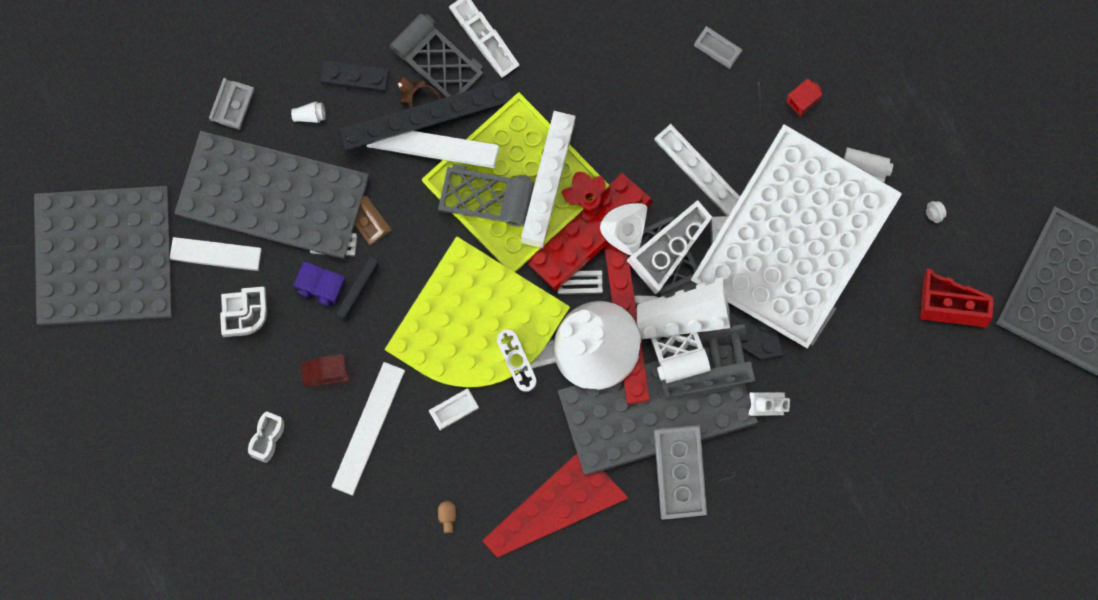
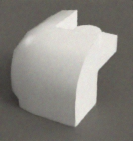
(243, 312)

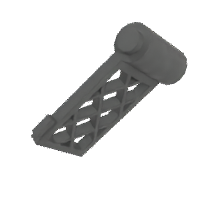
(416, 37)
(515, 200)
(685, 282)

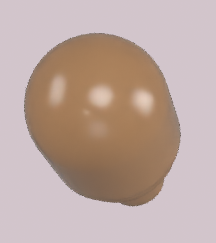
(447, 515)

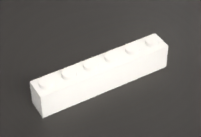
(548, 179)

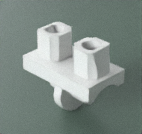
(768, 403)

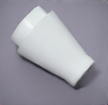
(311, 112)

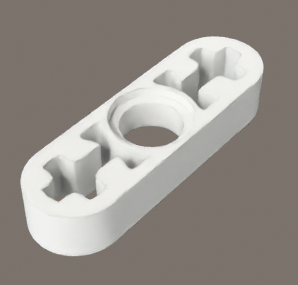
(504, 347)

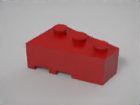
(954, 303)

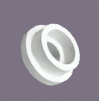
(936, 211)

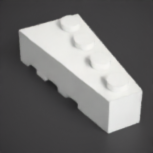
(685, 312)

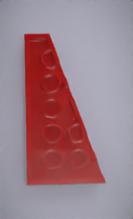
(555, 505)

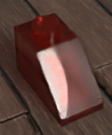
(324, 370)

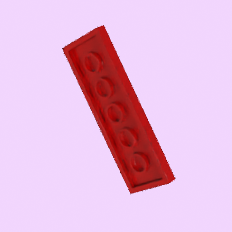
(582, 236)

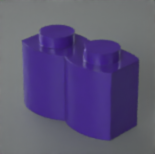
(319, 284)

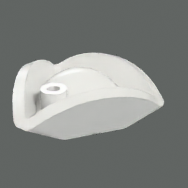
(625, 227)

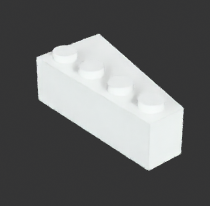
(665, 250)

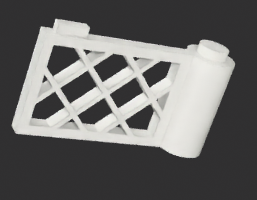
(872, 164)
(683, 362)

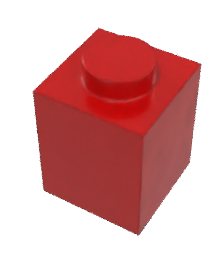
(804, 96)

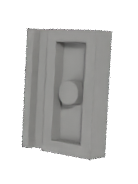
(231, 104)

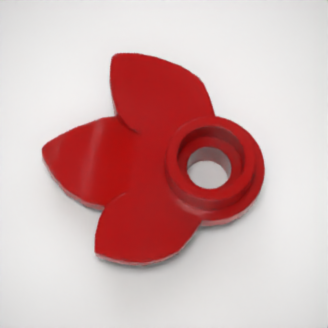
(584, 188)

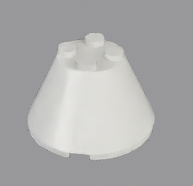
(597, 345)

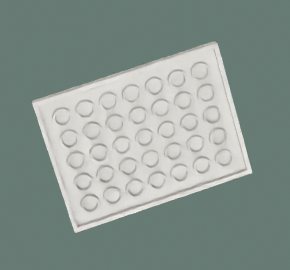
(796, 235)

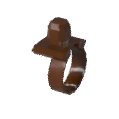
(405, 85)

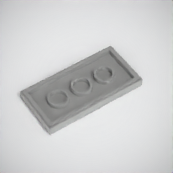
(680, 471)

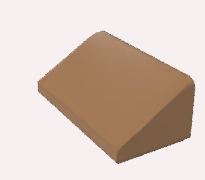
(370, 222)

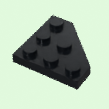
(762, 339)

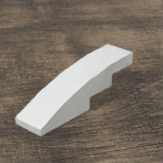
(484, 36)

